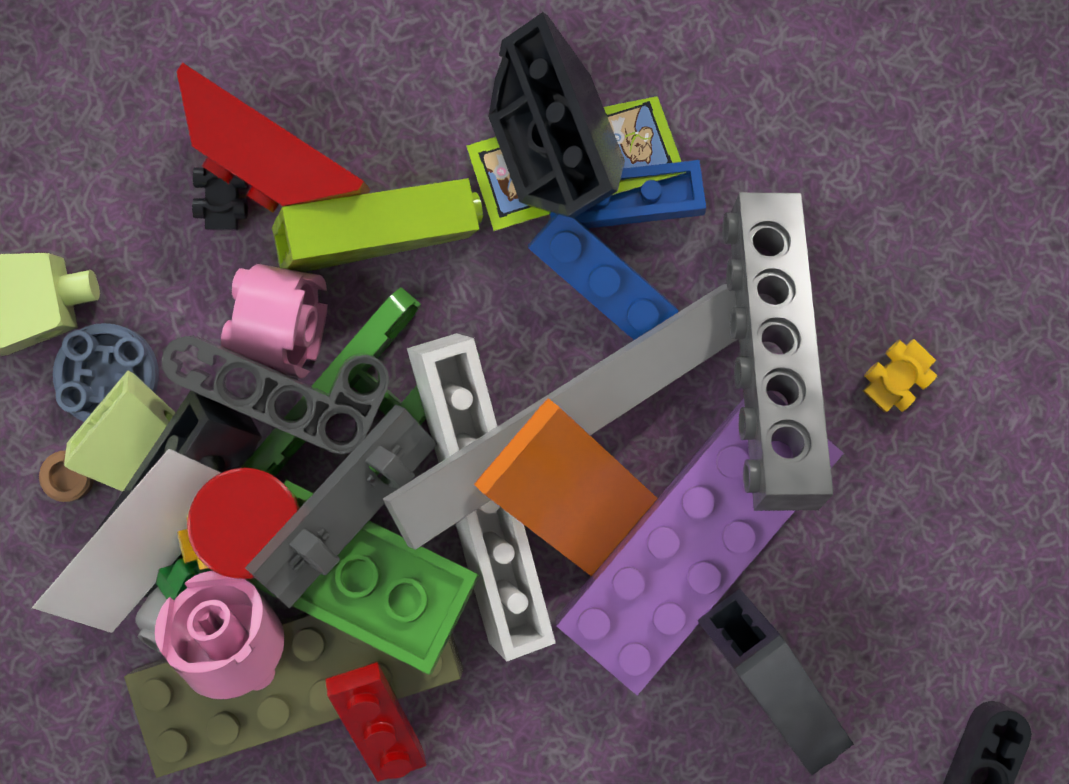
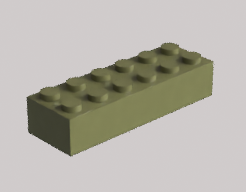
(193, 729)

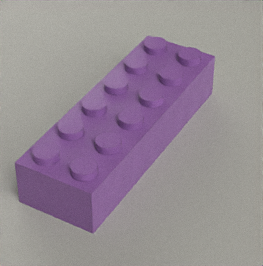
(675, 561)

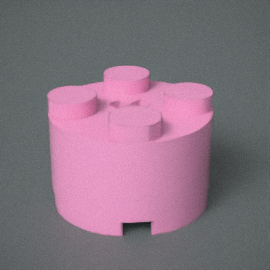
(276, 318)
(220, 636)

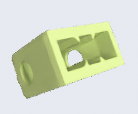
(39, 298)
(118, 433)

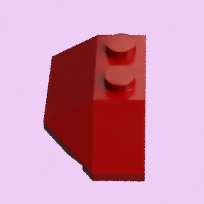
(257, 149)

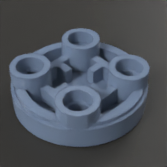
(93, 365)

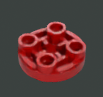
(237, 518)

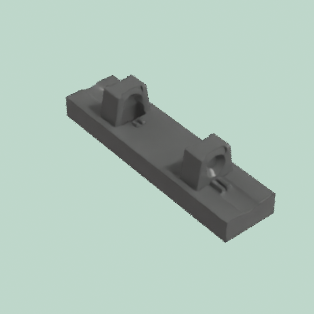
(341, 506)

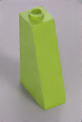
(375, 224)

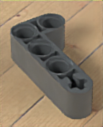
(273, 383)

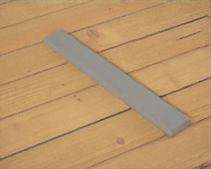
(591, 399)

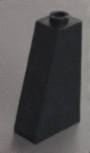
(776, 681)

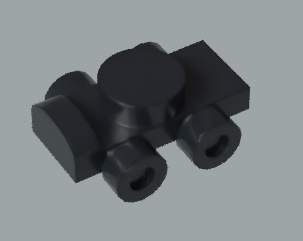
(221, 203)

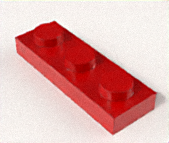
(376, 722)

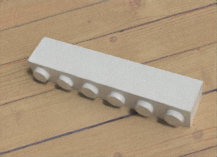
(491, 538)

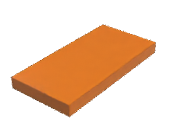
(566, 488)

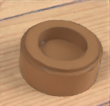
(62, 482)

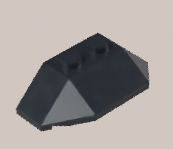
(552, 123)

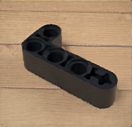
(978, 735)

